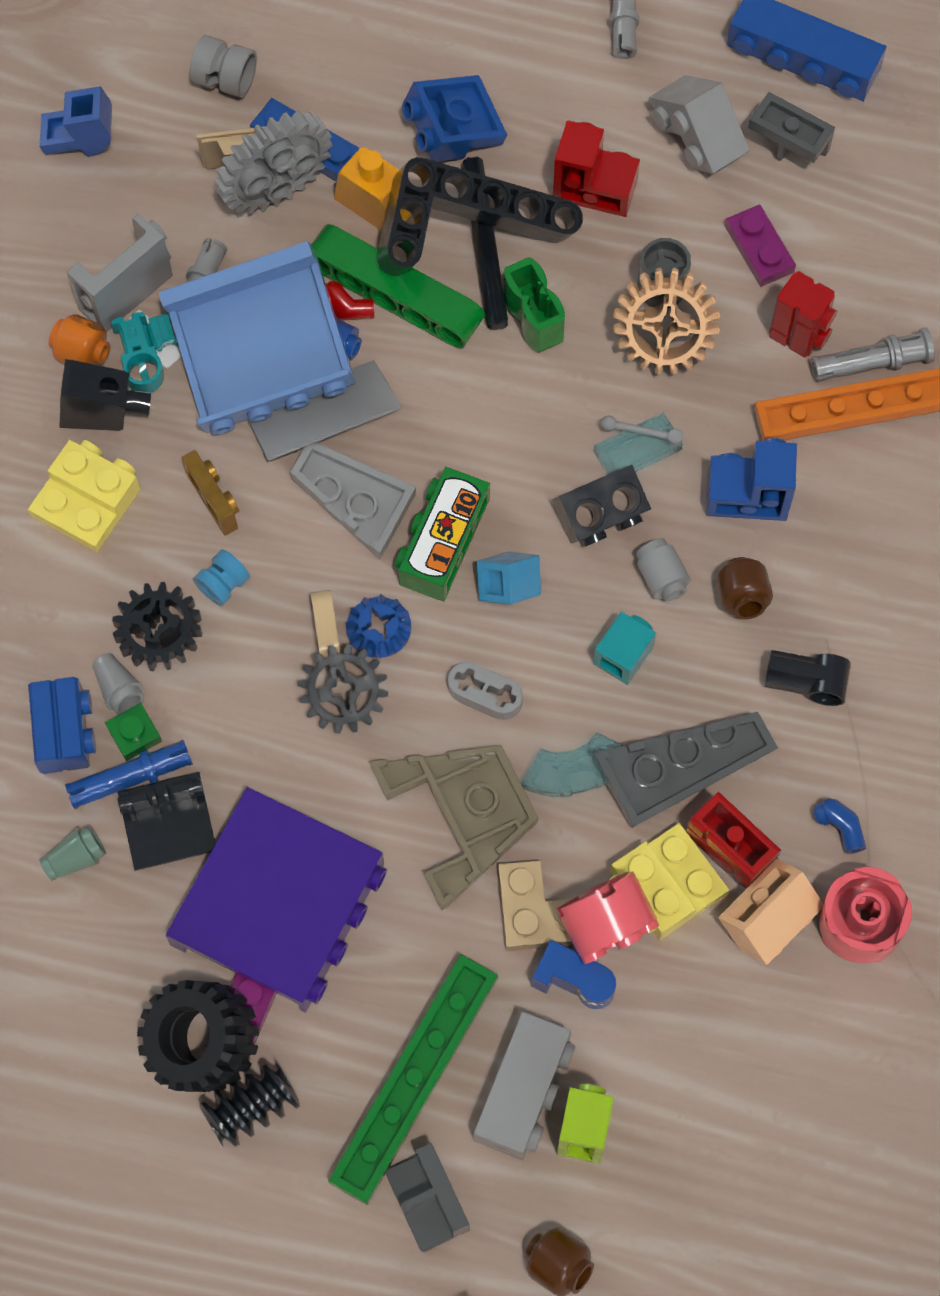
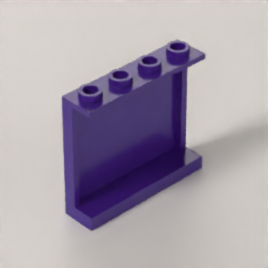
(278, 898)

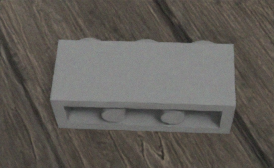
(524, 1086)

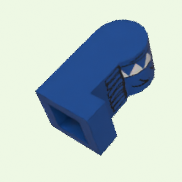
(565, 969)

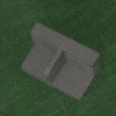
(791, 128)
(427, 1199)

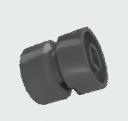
(664, 254)

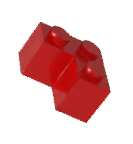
(592, 175)

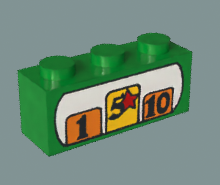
(442, 533)

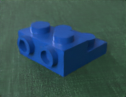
(452, 117)

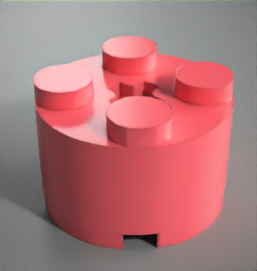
(887, 911)
(608, 917)

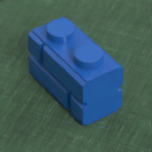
(60, 725)

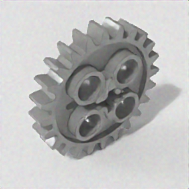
(273, 162)

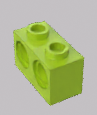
(585, 1123)

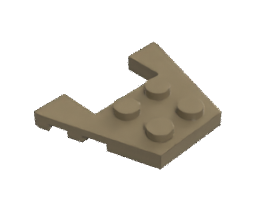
(479, 801)

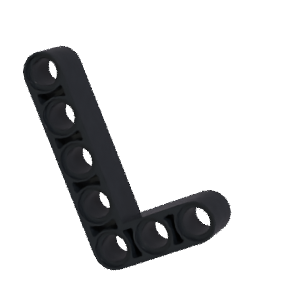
(467, 205)

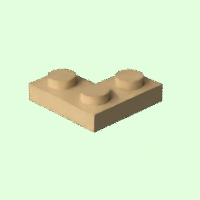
(526, 915)

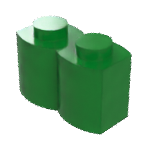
(534, 304)

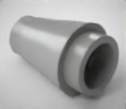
(117, 684)

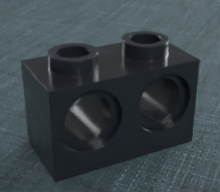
(599, 498)

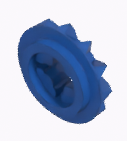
(397, 629)

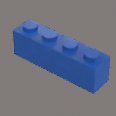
(806, 46)

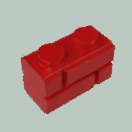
(803, 315)
(732, 840)

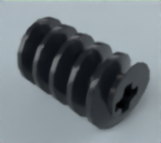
(249, 1104)

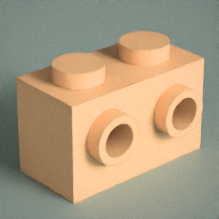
(771, 911)

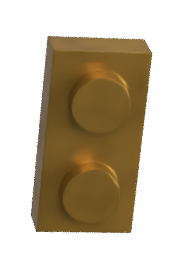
(204, 478)

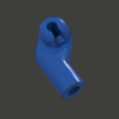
(843, 818)

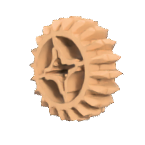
(681, 322)

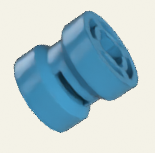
(221, 577)

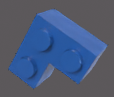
(753, 486)

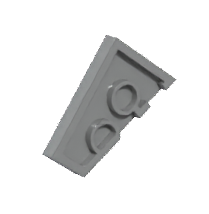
(355, 494)

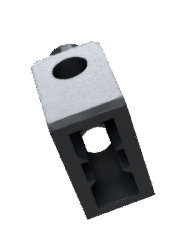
(98, 397)

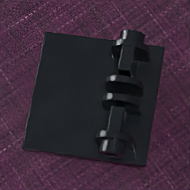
(166, 821)

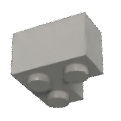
(703, 118)

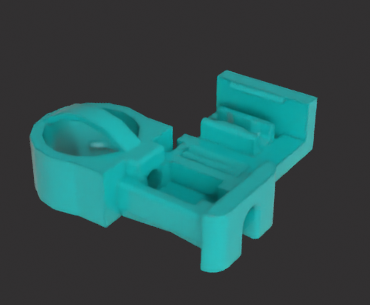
(147, 337)

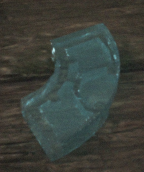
(567, 772)

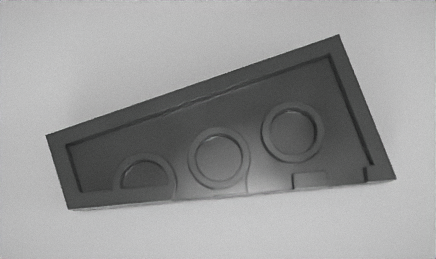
(670, 768)

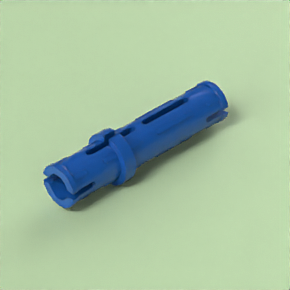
(129, 774)

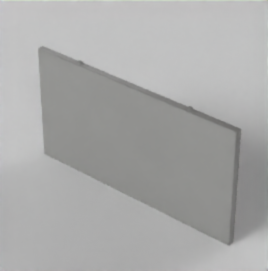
(327, 416)

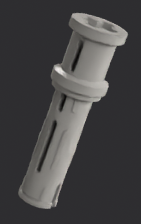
(891, 353)

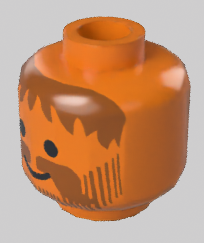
(79, 340)

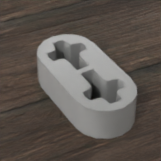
(488, 682)

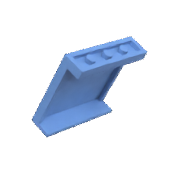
(258, 338)

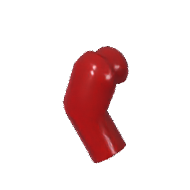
(345, 306)

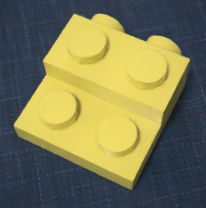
(85, 494)
(674, 878)

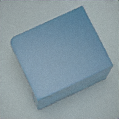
(509, 577)

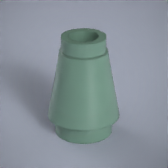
(73, 853)

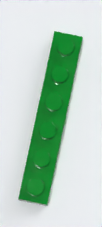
(413, 1080)

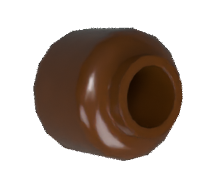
(744, 588)
(559, 1262)

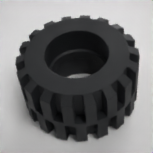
(167, 1032)

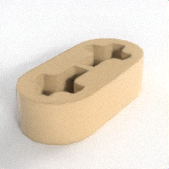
(325, 621)

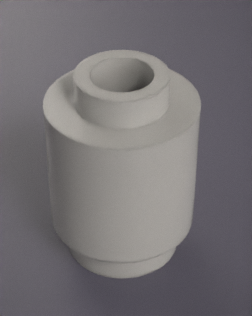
(662, 570)

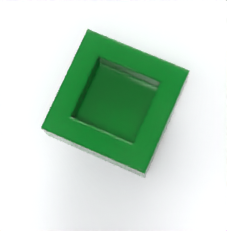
(133, 732)

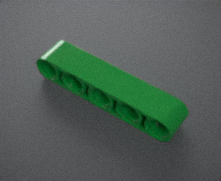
(409, 296)

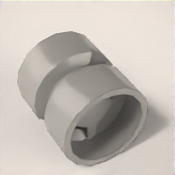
(223, 66)

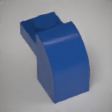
(81, 124)

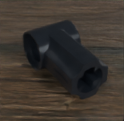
(819, 677)

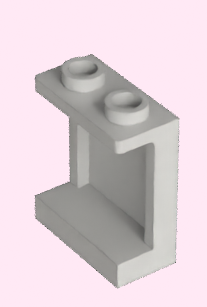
(126, 279)

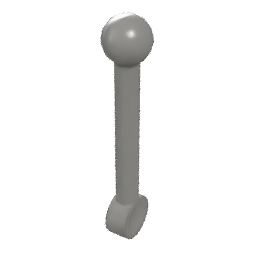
(673, 437)

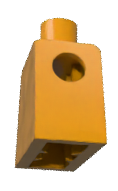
(366, 186)

